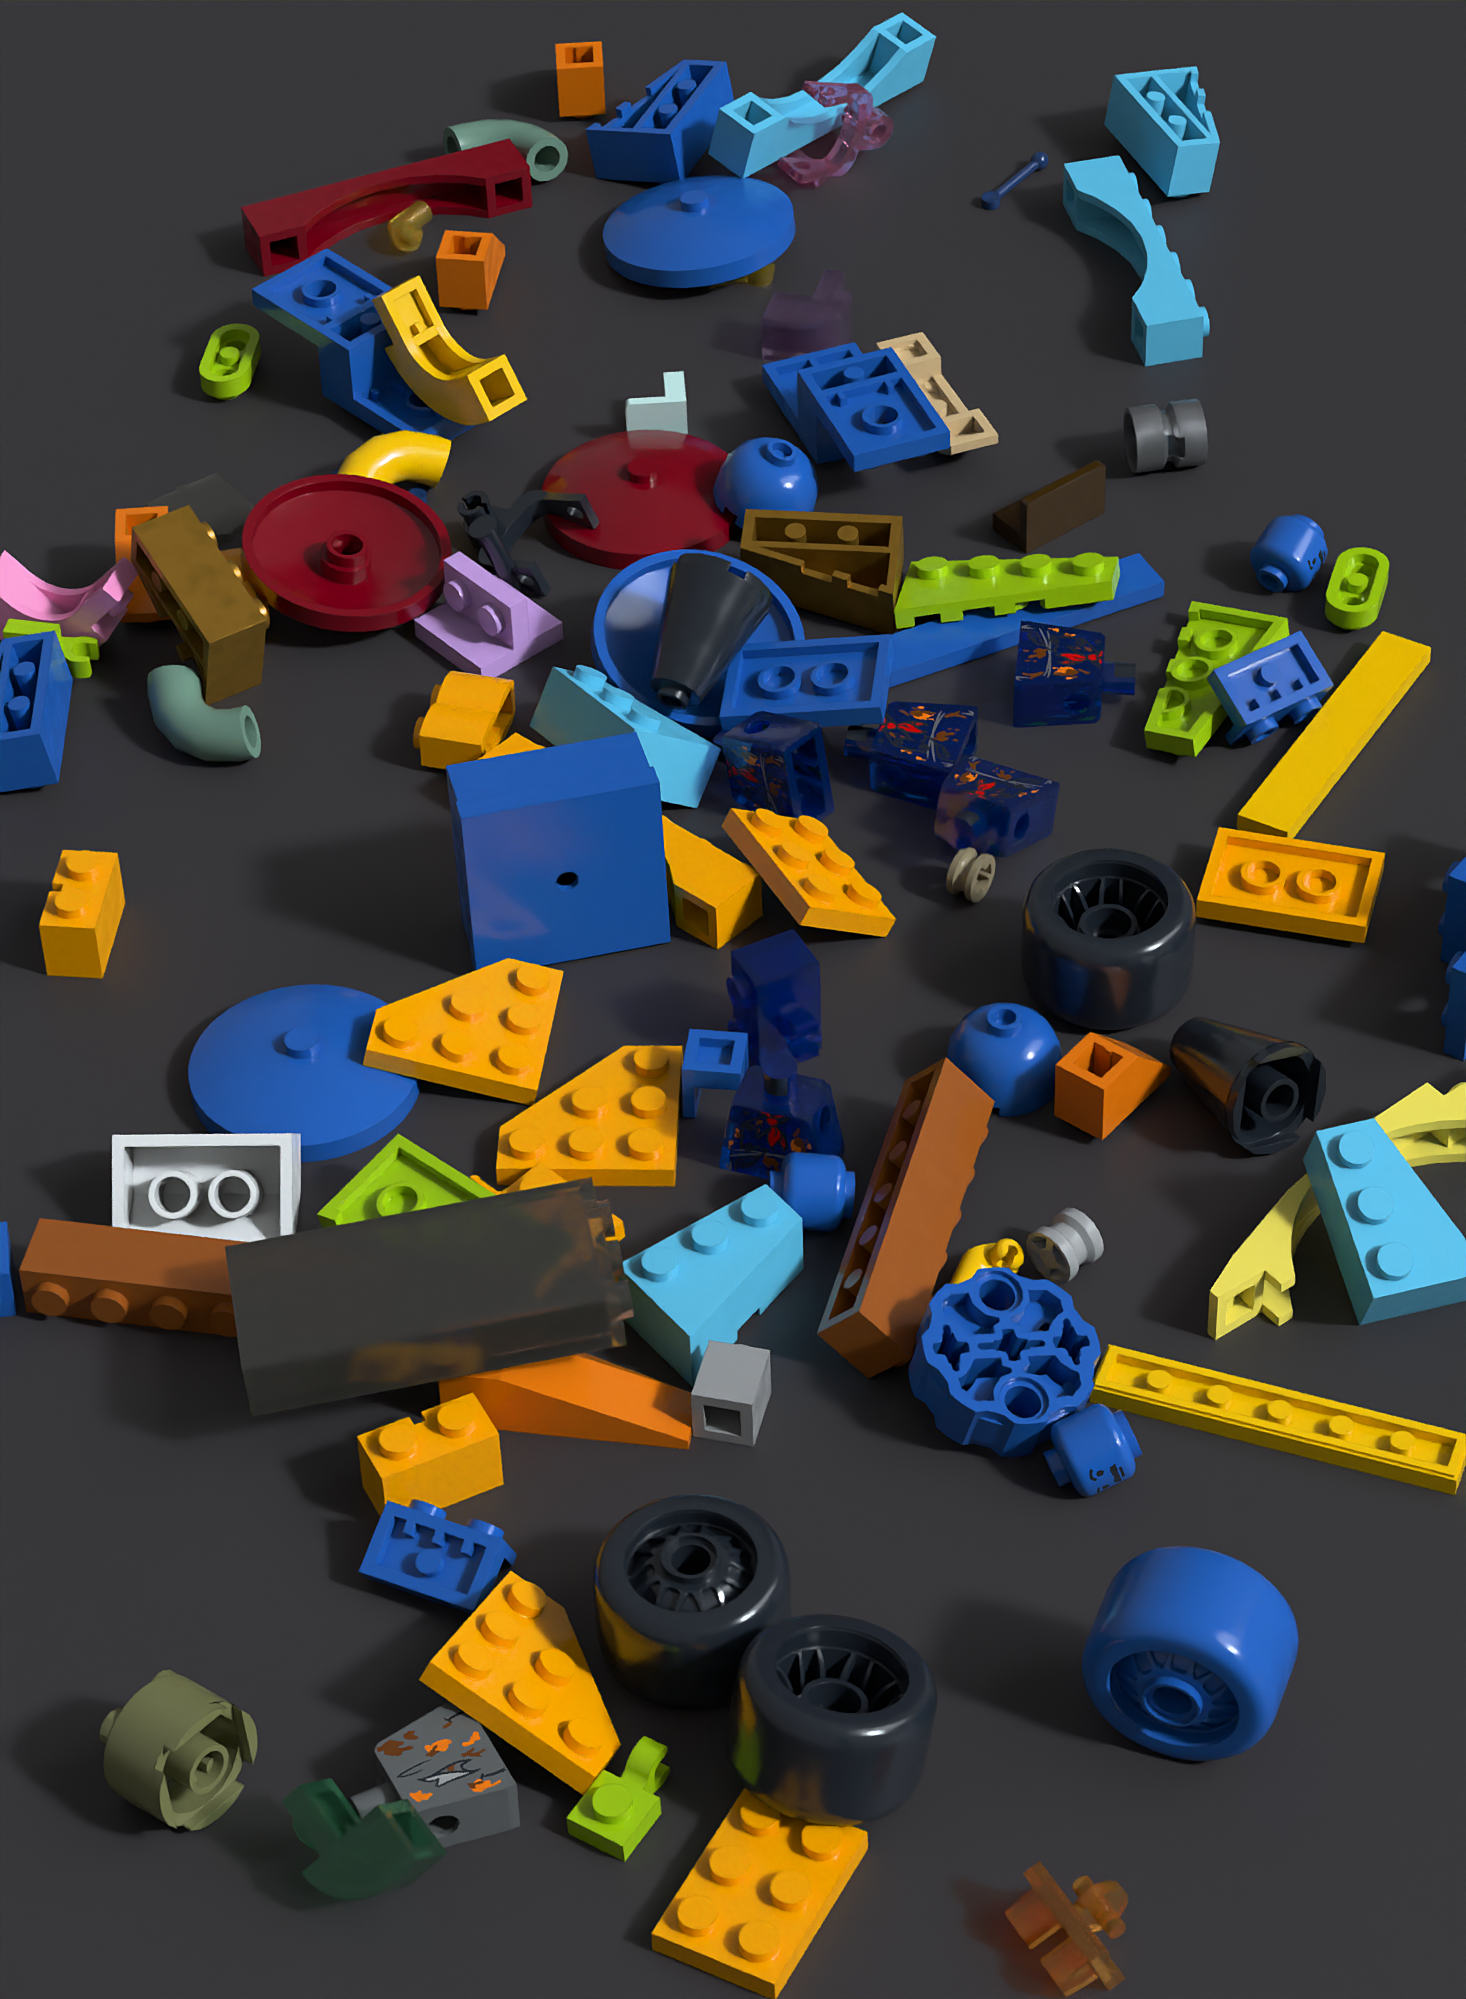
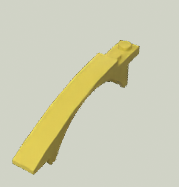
(1258, 1276)

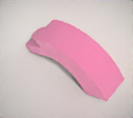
(80, 612)

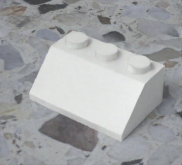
(208, 1184)

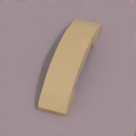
(967, 428)

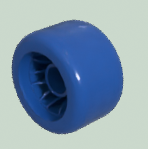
(1190, 1653)

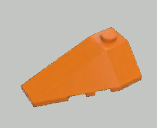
(580, 1400)

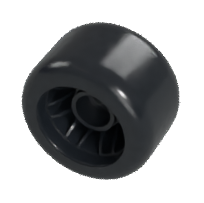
(1108, 939)
(686, 1594)
(830, 1719)

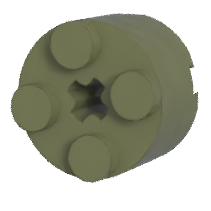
(178, 1751)

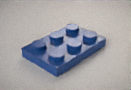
(812, 680)

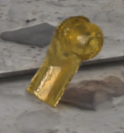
(406, 229)

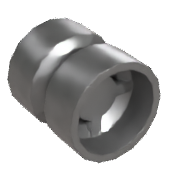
(1167, 435)

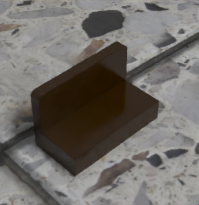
(1053, 508)

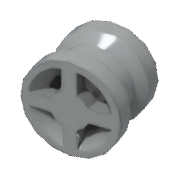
(1065, 1245)

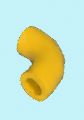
(400, 458)

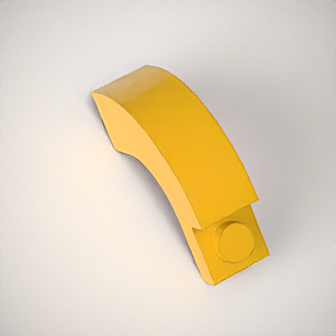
(436, 367)

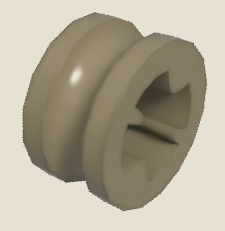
(970, 874)

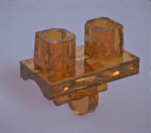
(1048, 1909)

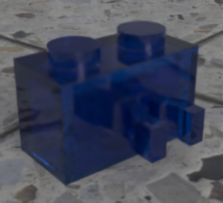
(776, 998)

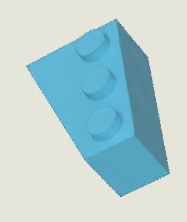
(1165, 127)
(585, 708)
(1384, 1225)
(713, 1277)

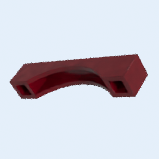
(469, 182)

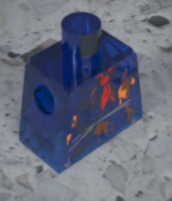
(1064, 676)
(915, 748)
(777, 765)
(994, 807)
(779, 1115)

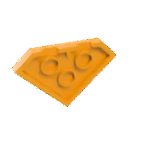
(472, 1031)
(603, 1124)
(528, 1682)

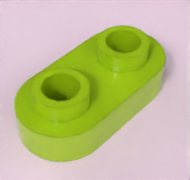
(230, 361)
(1357, 588)

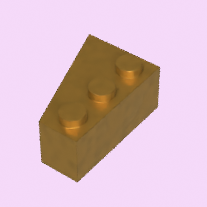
(830, 562)
(204, 599)

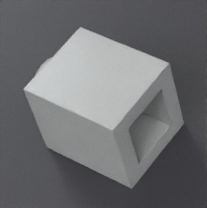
(731, 1393)

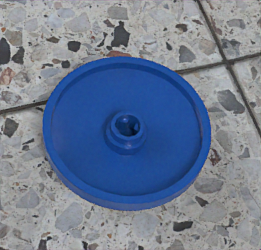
(699, 231)
(628, 630)
(298, 1068)

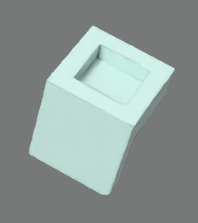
(663, 412)

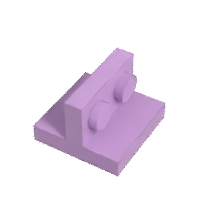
(485, 621)

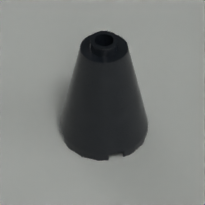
(703, 626)
(1250, 1081)

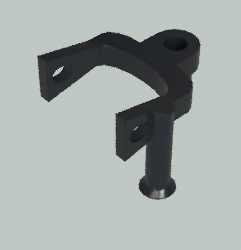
(498, 529)

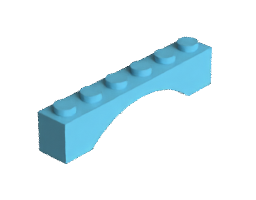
(761, 130)
(1107, 206)

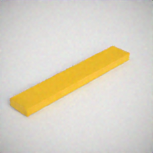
(1334, 737)
(1281, 1419)

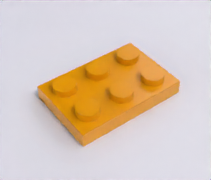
(808, 872)
(1290, 885)
(758, 1895)

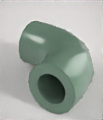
(538, 147)
(194, 725)

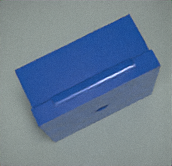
(560, 852)

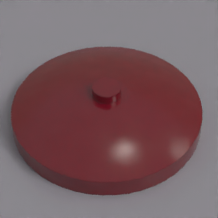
(647, 494)
(345, 552)

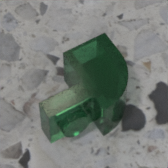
(356, 1854)

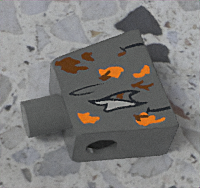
(447, 1775)

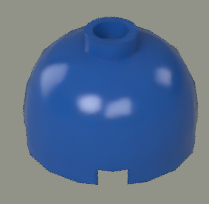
(766, 476)
(1008, 1055)

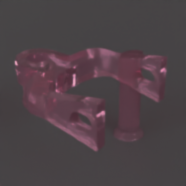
(862, 129)

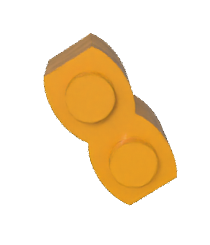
(464, 719)

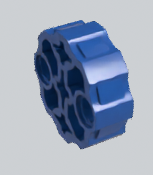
(987, 1363)

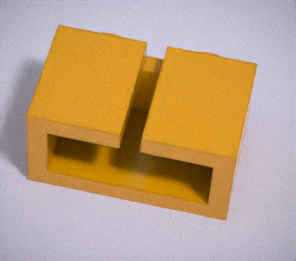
(82, 914)
(434, 1461)

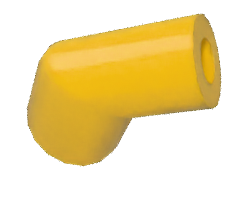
(1004, 1254)

